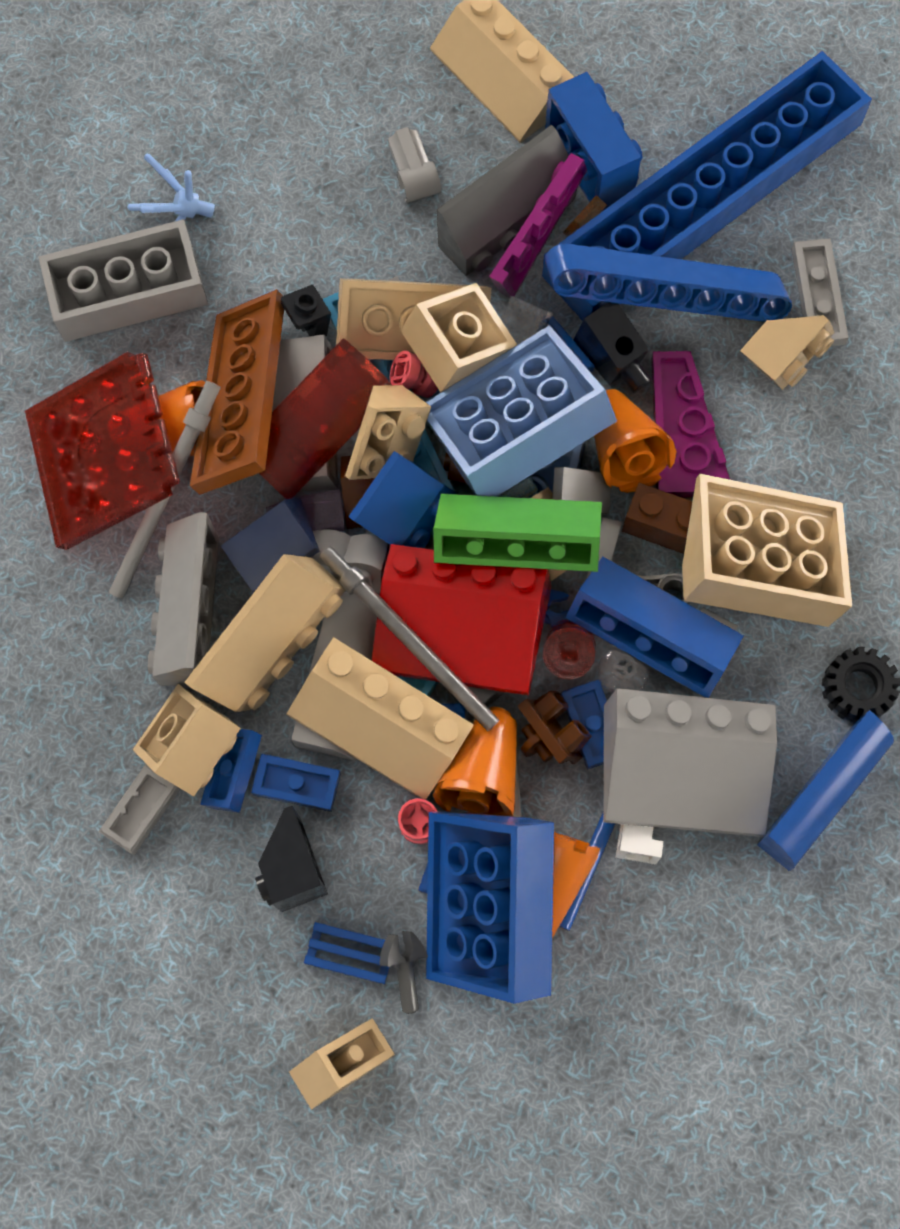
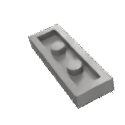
(819, 284)

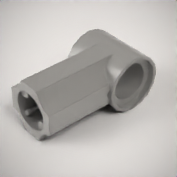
(414, 170)

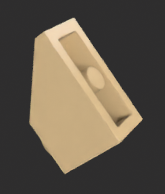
(341, 1063)

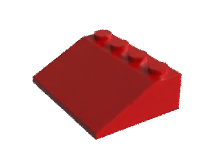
(471, 616)

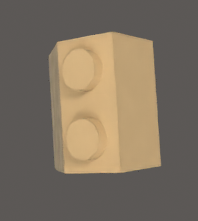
(456, 335)
(186, 740)

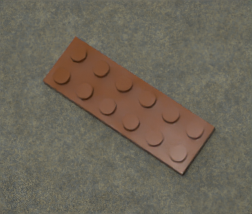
(245, 368)

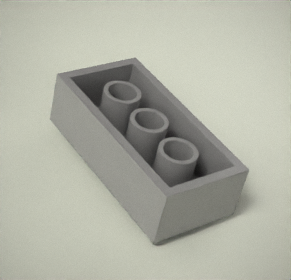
(122, 280)

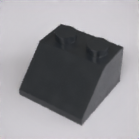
(289, 866)

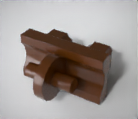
(546, 734)

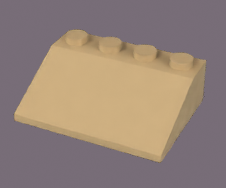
(766, 552)

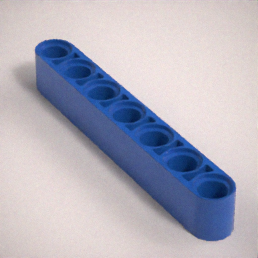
(666, 283)

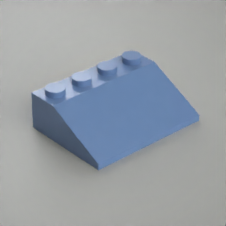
(519, 413)

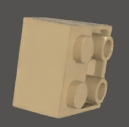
(787, 345)
(390, 424)

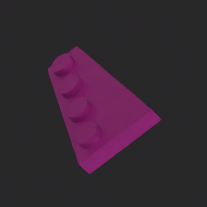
(534, 233)

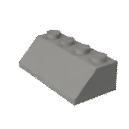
(185, 599)

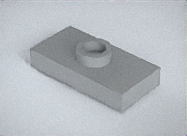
(139, 810)

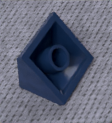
(263, 542)

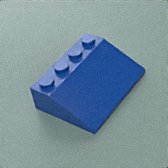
(490, 904)

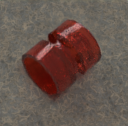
(569, 650)

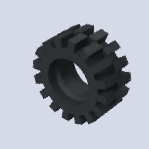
(865, 662)

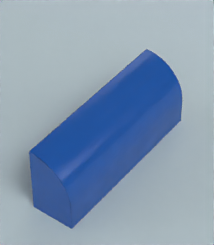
(654, 627)
(827, 791)

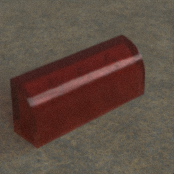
(319, 418)

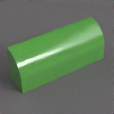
(517, 532)

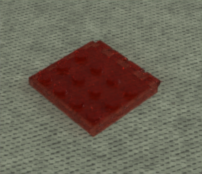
(102, 449)

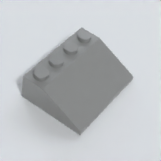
(688, 762)

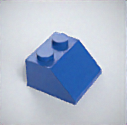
(401, 503)

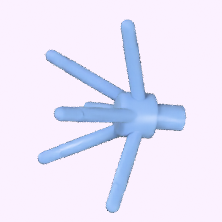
(185, 201)

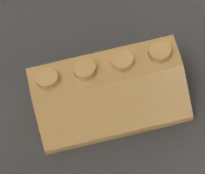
(500, 64)
(267, 634)
(379, 719)

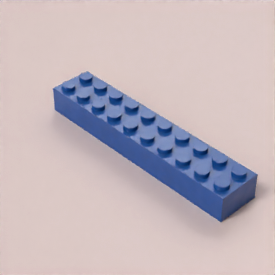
(728, 169)

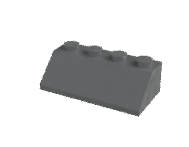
(497, 204)

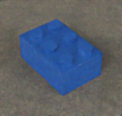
(595, 135)

